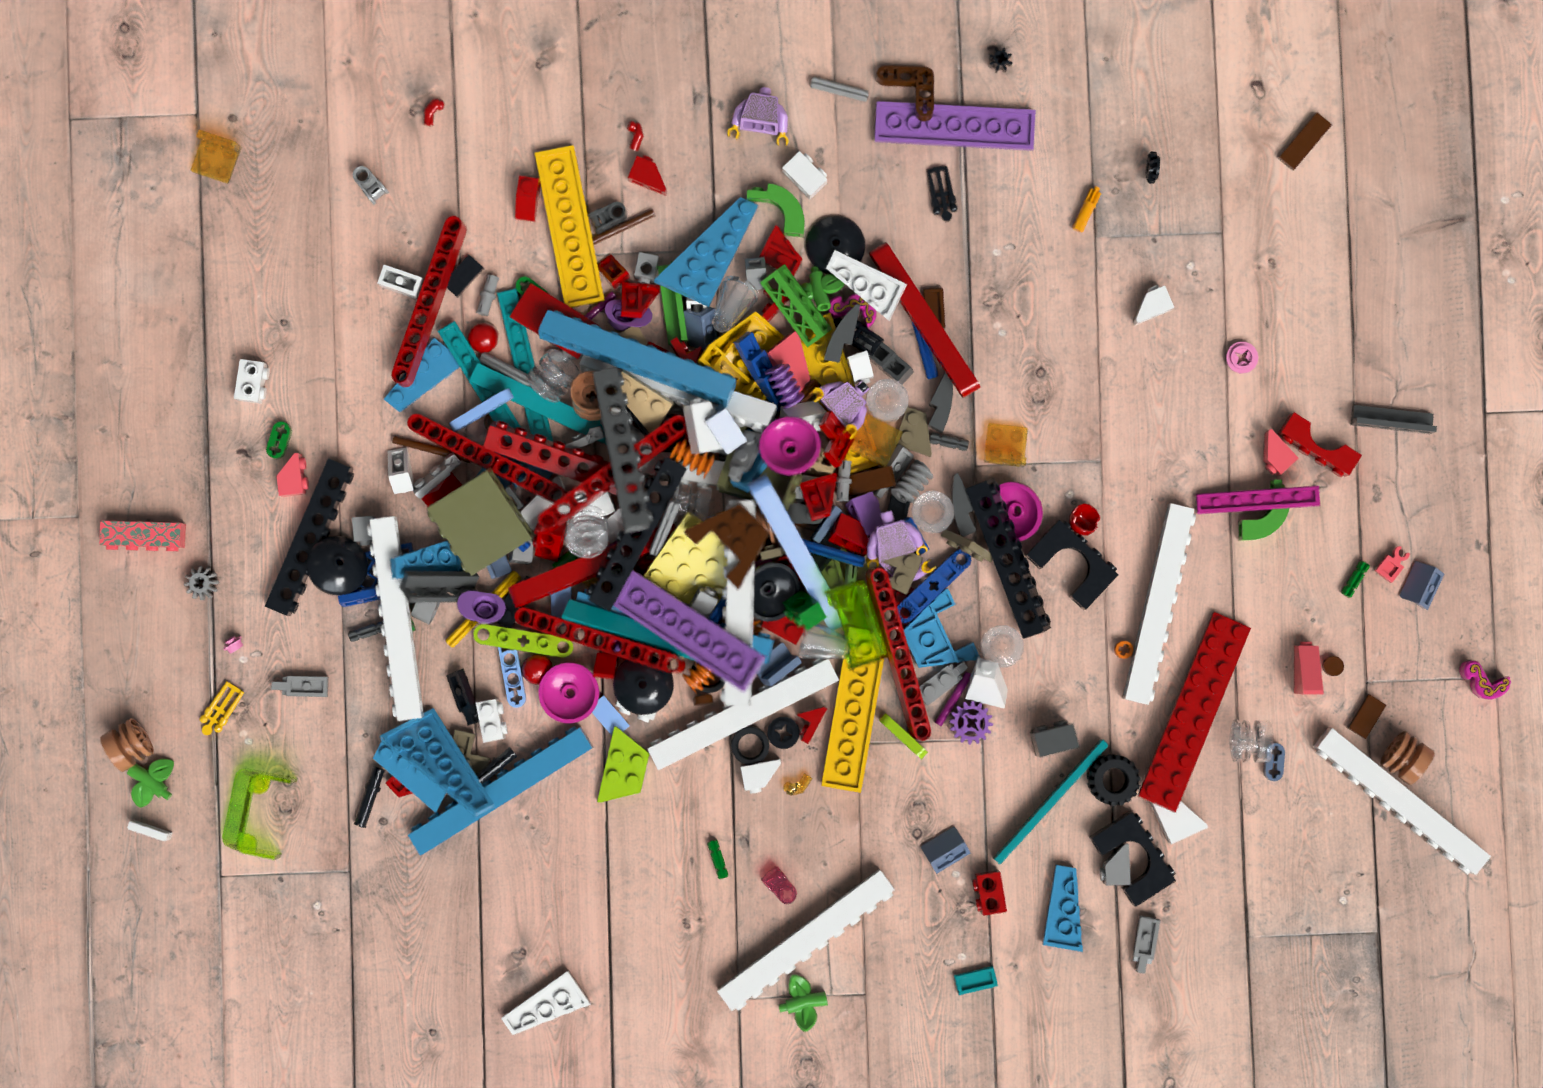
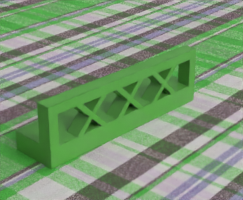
(801, 301)
(673, 312)

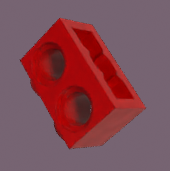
(549, 544)
(995, 891)

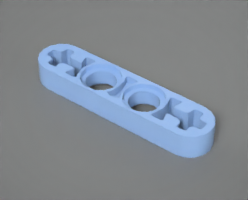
(481, 410)
(507, 670)

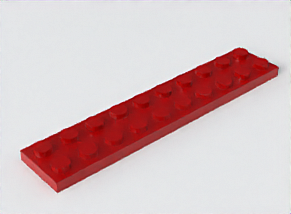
(1194, 712)

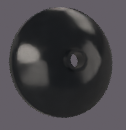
(831, 228)
(331, 577)
(782, 585)
(645, 700)

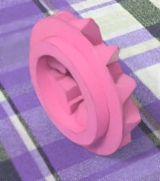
(1251, 357)

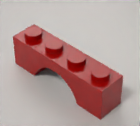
(1297, 432)

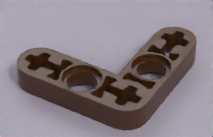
(915, 80)

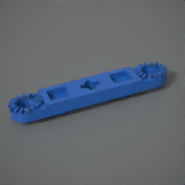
(943, 576)

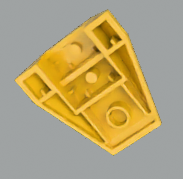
(725, 358)

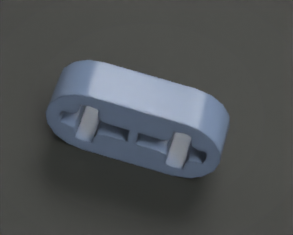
(1279, 764)

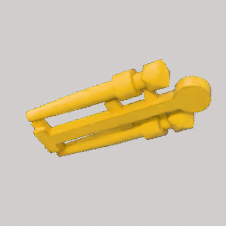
(207, 729)

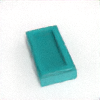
(975, 980)

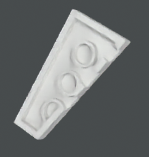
(870, 284)
(552, 1001)

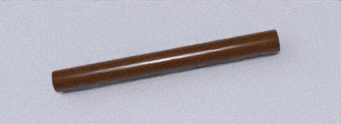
(623, 226)
(424, 447)

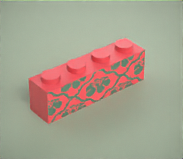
(142, 534)

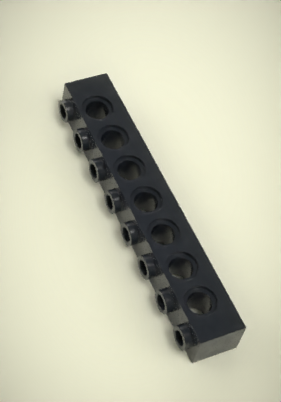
(299, 544)
(1006, 569)
(606, 600)

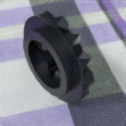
(1152, 167)
(778, 724)

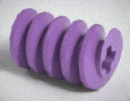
(785, 384)

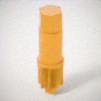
(1086, 210)

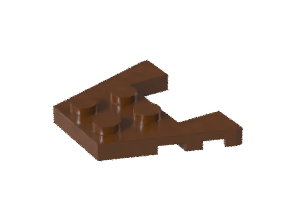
(739, 533)

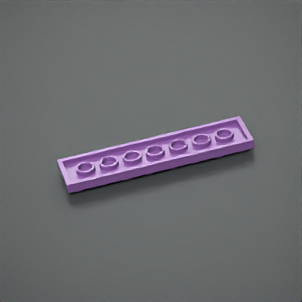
(956, 126)
(689, 631)

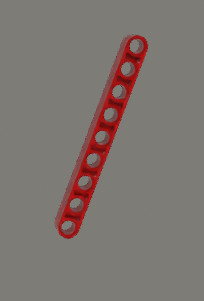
(426, 292)
(927, 323)
(480, 453)
(608, 482)
(568, 574)
(607, 645)
(905, 660)

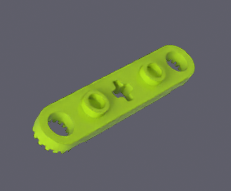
(508, 639)

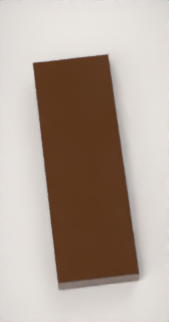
(1305, 141)
(871, 481)

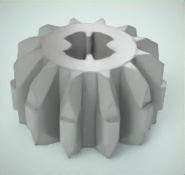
(194, 581)

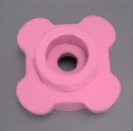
(233, 644)

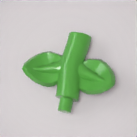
(820, 286)
(150, 781)
(803, 1002)

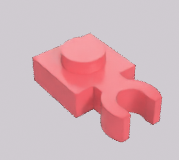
(1390, 566)

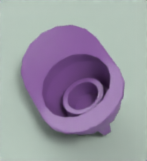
(613, 312)
(481, 606)

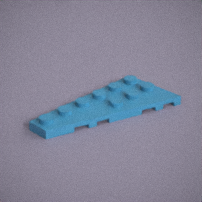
(705, 262)
(436, 755)

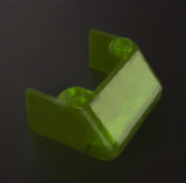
(858, 623)
(245, 784)

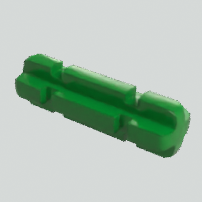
(1355, 579)
(717, 859)

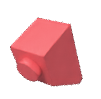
(1277, 454)

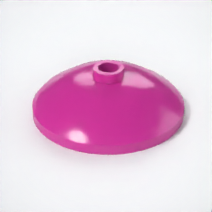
(785, 435)
(1031, 513)
(554, 694)

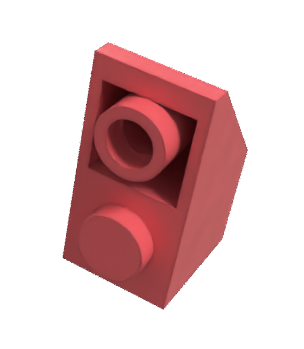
(291, 477)

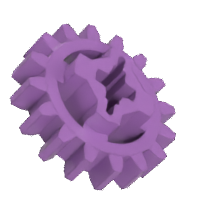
(960, 731)

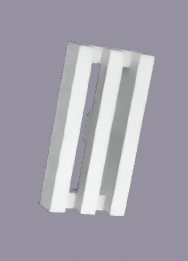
(149, 830)

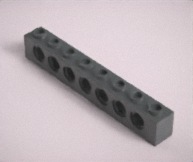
(611, 379)

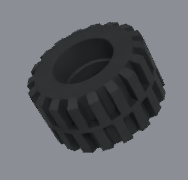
(1096, 779)

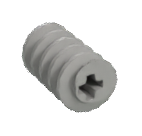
(911, 482)

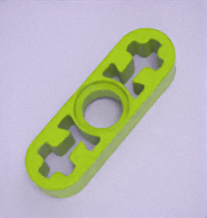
(903, 736)

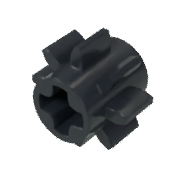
(1005, 61)

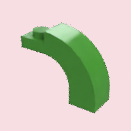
(786, 203)
(1265, 526)

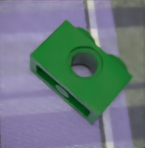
(804, 610)

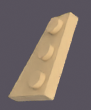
(645, 402)

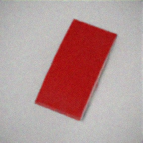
(533, 307)

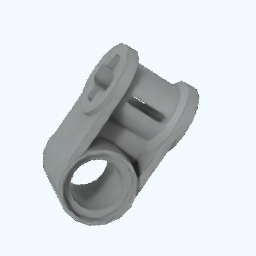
(371, 186)

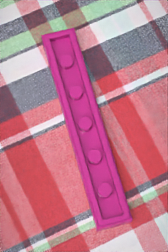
(1258, 500)

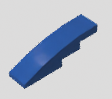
(757, 364)

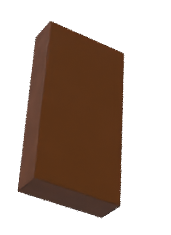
(935, 300)
(1367, 716)

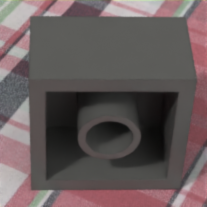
(1054, 739)

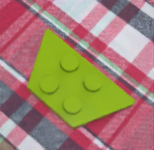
(623, 768)

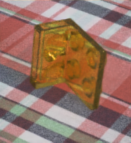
(215, 157)
(876, 441)
(1005, 445)

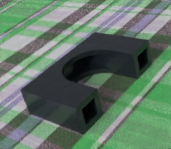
(1099, 572)
(1156, 875)

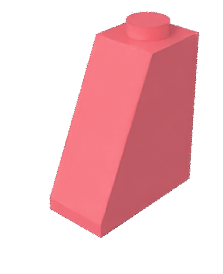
(790, 352)
(1307, 669)

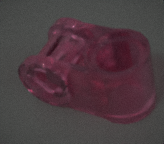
(776, 882)

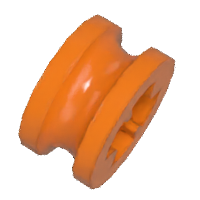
(1121, 644)

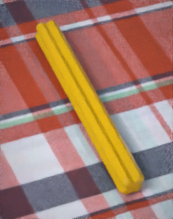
(468, 624)

